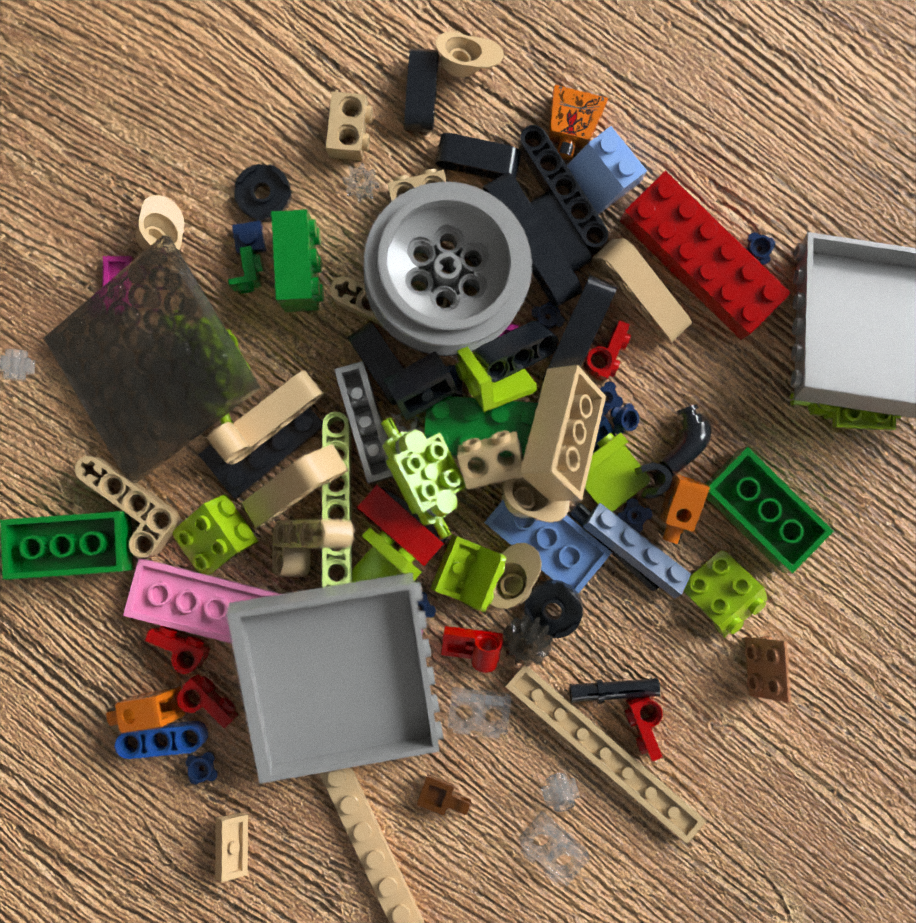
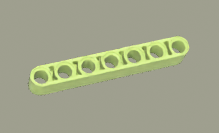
(337, 499)

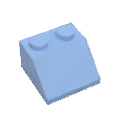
(606, 169)

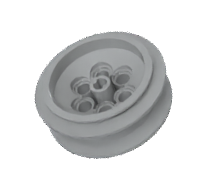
(478, 229)

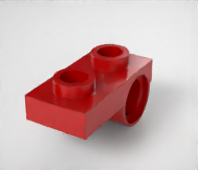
(618, 340)
(167, 639)
(478, 645)
(219, 708)
(646, 741)

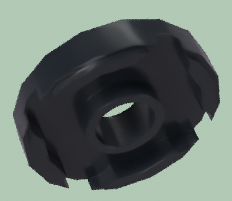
(251, 180)
(561, 594)

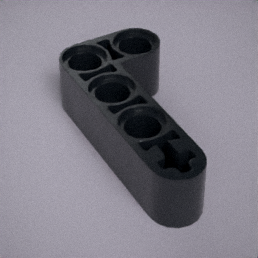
(583, 323)

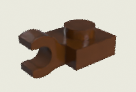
(438, 796)

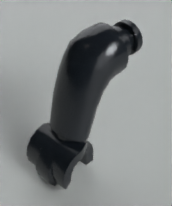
(691, 442)

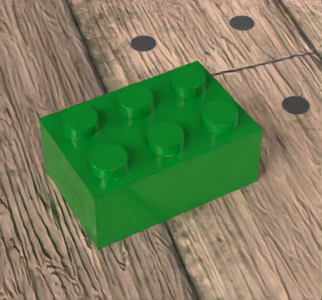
(296, 261)

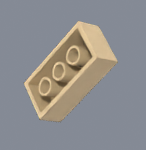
(563, 434)

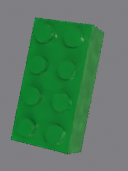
(464, 419)
(766, 510)
(66, 545)

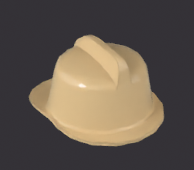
(467, 54)
(158, 218)
(526, 501)
(520, 574)

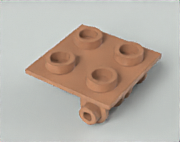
(767, 668)

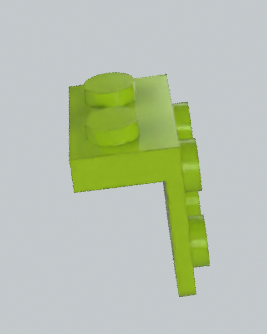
(490, 393)
(613, 473)
(214, 535)
(383, 559)
(469, 573)
(725, 593)

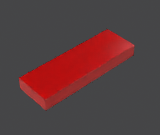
(400, 525)

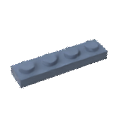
(637, 550)

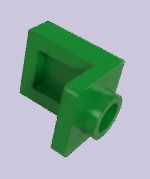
(252, 266)

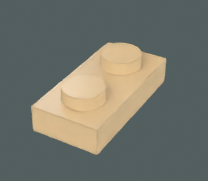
(231, 847)

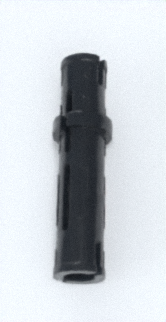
(613, 690)

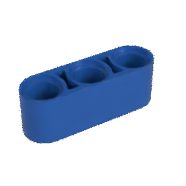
(150, 747)

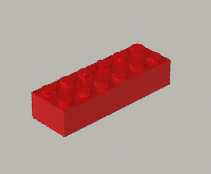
(704, 256)

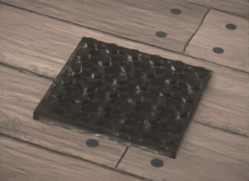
(151, 360)

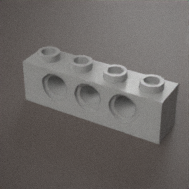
(364, 420)

